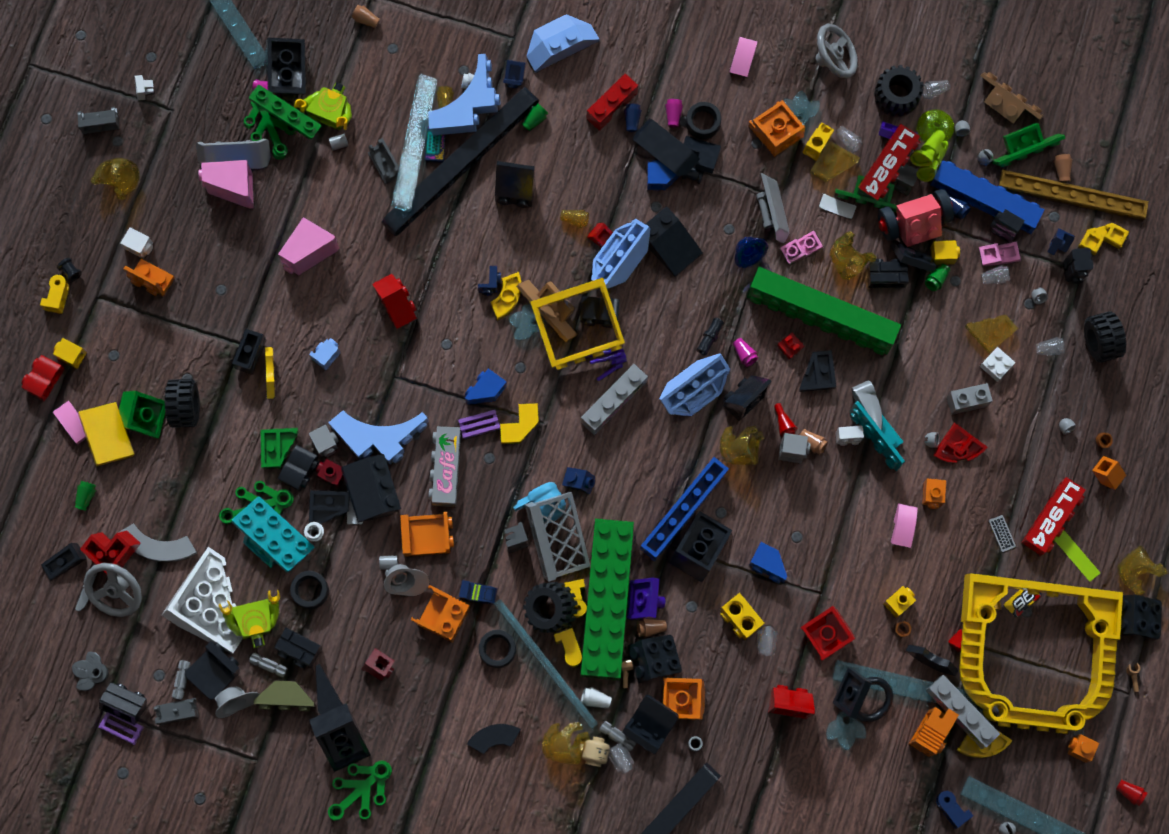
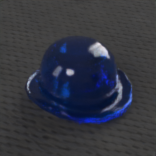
(750, 251)

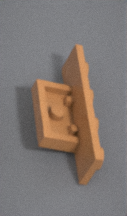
(1006, 102)
(554, 314)

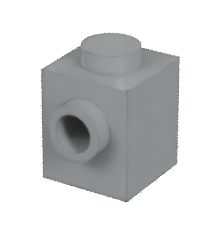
(324, 441)

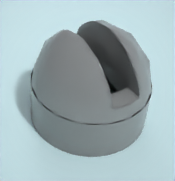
(962, 128)
(983, 159)
(1042, 298)
(1066, 426)
(933, 440)
(1003, 830)

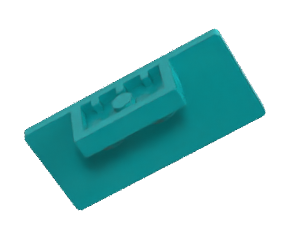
(884, 439)
(271, 536)

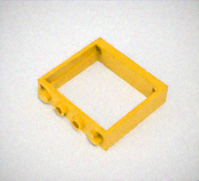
(569, 293)

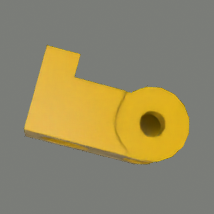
(818, 141)
(57, 295)
(575, 587)
(572, 651)

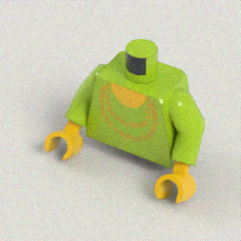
(327, 107)
(252, 619)

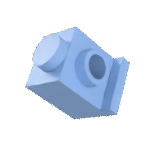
(325, 353)

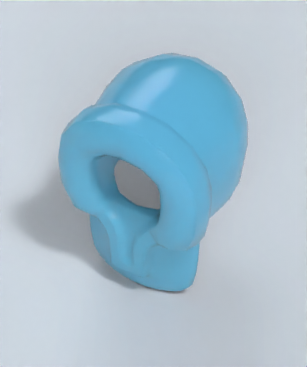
(541, 493)

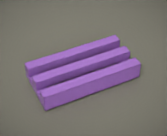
(477, 417)
(136, 734)

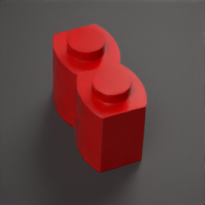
(42, 377)

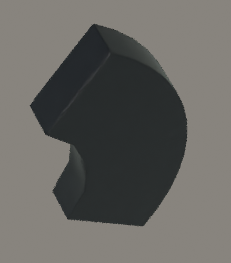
(931, 660)
(493, 735)

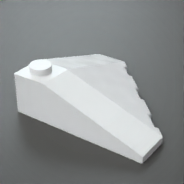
(197, 602)

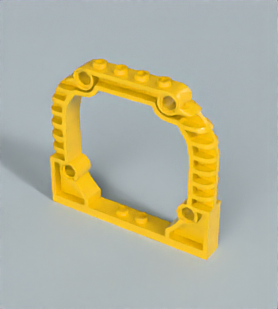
(1098, 606)

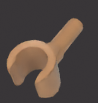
(626, 666)
(1133, 674)

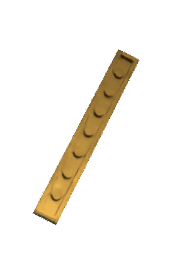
(1073, 195)

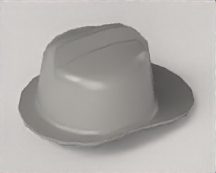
(405, 581)
(233, 700)

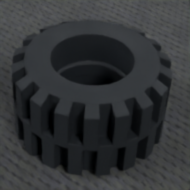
(902, 77)
(1105, 336)
(182, 403)
(537, 612)

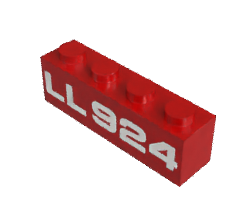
(889, 161)
(1053, 516)

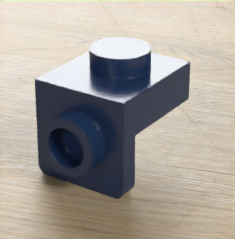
(514, 73)
(494, 278)
(579, 480)

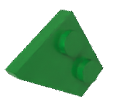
(276, 446)

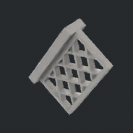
(541, 540)

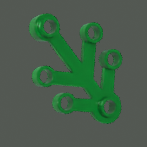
(268, 122)
(275, 501)
(362, 788)

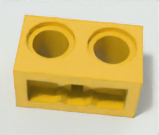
(746, 614)

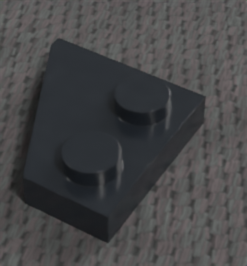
(819, 372)

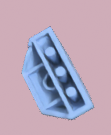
(559, 41)
(621, 253)
(695, 386)

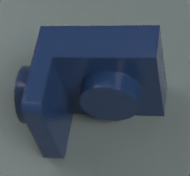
(1061, 241)

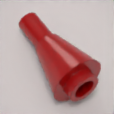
(784, 422)

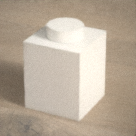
(137, 243)

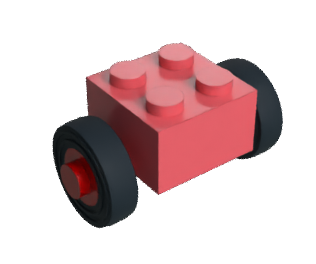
(917, 219)

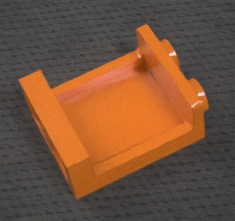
(426, 534)

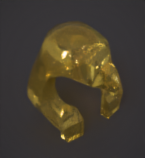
(119, 173)
(846, 259)
(739, 451)
(1136, 564)
(557, 745)

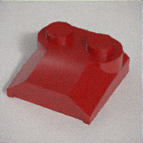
(828, 632)

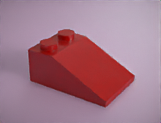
(791, 703)

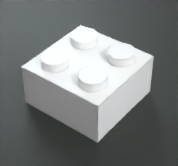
(997, 364)
(850, 434)

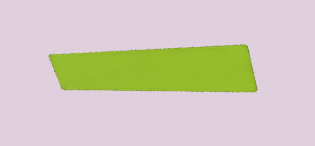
(1077, 556)

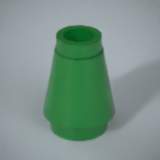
(535, 117)
(936, 279)
(84, 495)

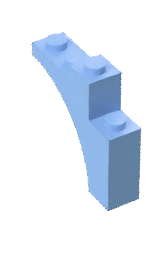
(462, 114)
(385, 439)

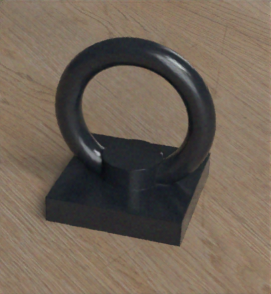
(853, 694)

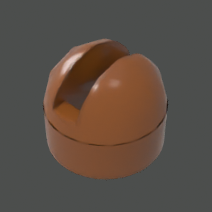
(1106, 437)
(900, 632)

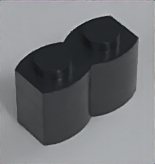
(1006, 225)
(595, 312)
(298, 467)

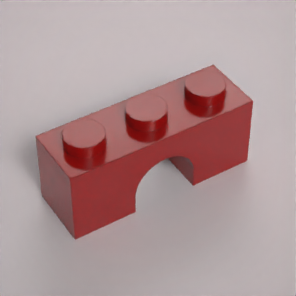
(619, 93)

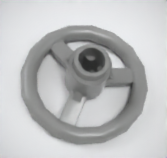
(833, 53)
(118, 581)

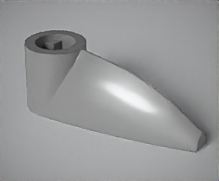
(867, 398)

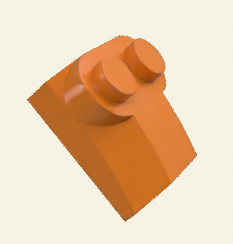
(685, 697)

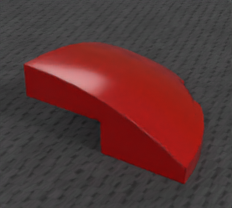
(959, 445)

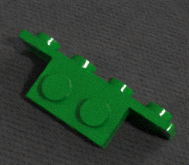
(284, 112)
(1025, 142)
(863, 197)

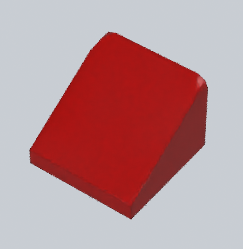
(600, 234)
(956, 640)

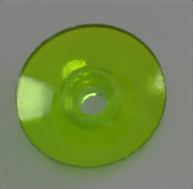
(926, 124)

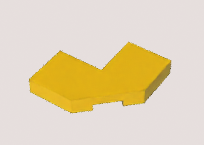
(1109, 233)
(517, 432)

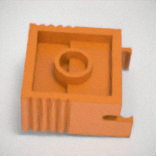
(777, 128)
(443, 615)
(933, 731)

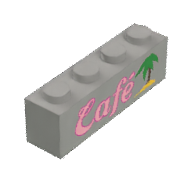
(614, 399)
(445, 466)
(969, 718)

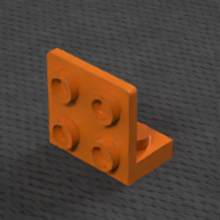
(151, 277)

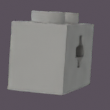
(969, 399)
(793, 448)

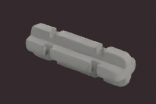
(268, 664)
(181, 680)
(617, 735)

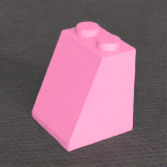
(229, 181)
(307, 247)

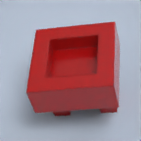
(790, 346)

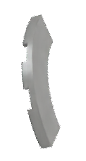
(162, 550)

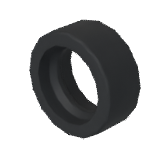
(707, 107)
(309, 575)
(498, 663)

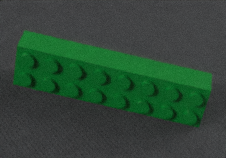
(823, 311)
(607, 599)

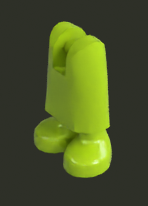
(930, 156)

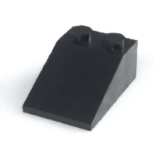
(285, 65)
(514, 184)
(672, 242)
(747, 396)
(700, 546)
(339, 737)

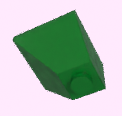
(142, 413)

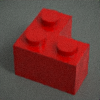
(394, 298)
(114, 551)

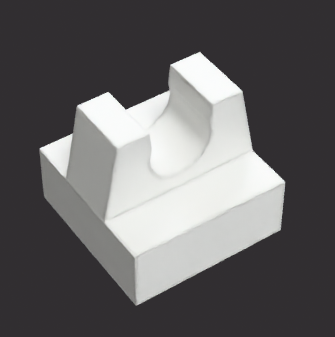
(143, 87)

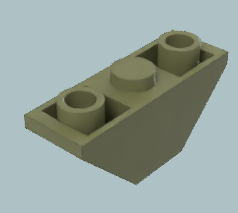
(284, 695)

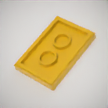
(106, 434)

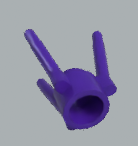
(615, 357)

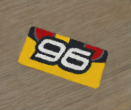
(1020, 602)

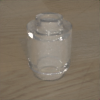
(767, 641)
(621, 759)

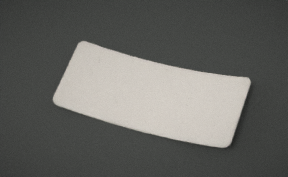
(836, 206)

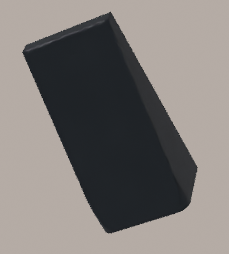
(63, 561)

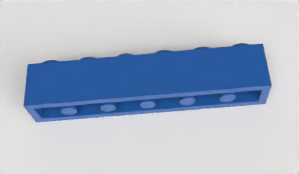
(984, 195)
(684, 509)

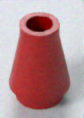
(1132, 792)

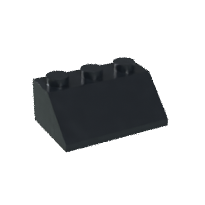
(371, 488)

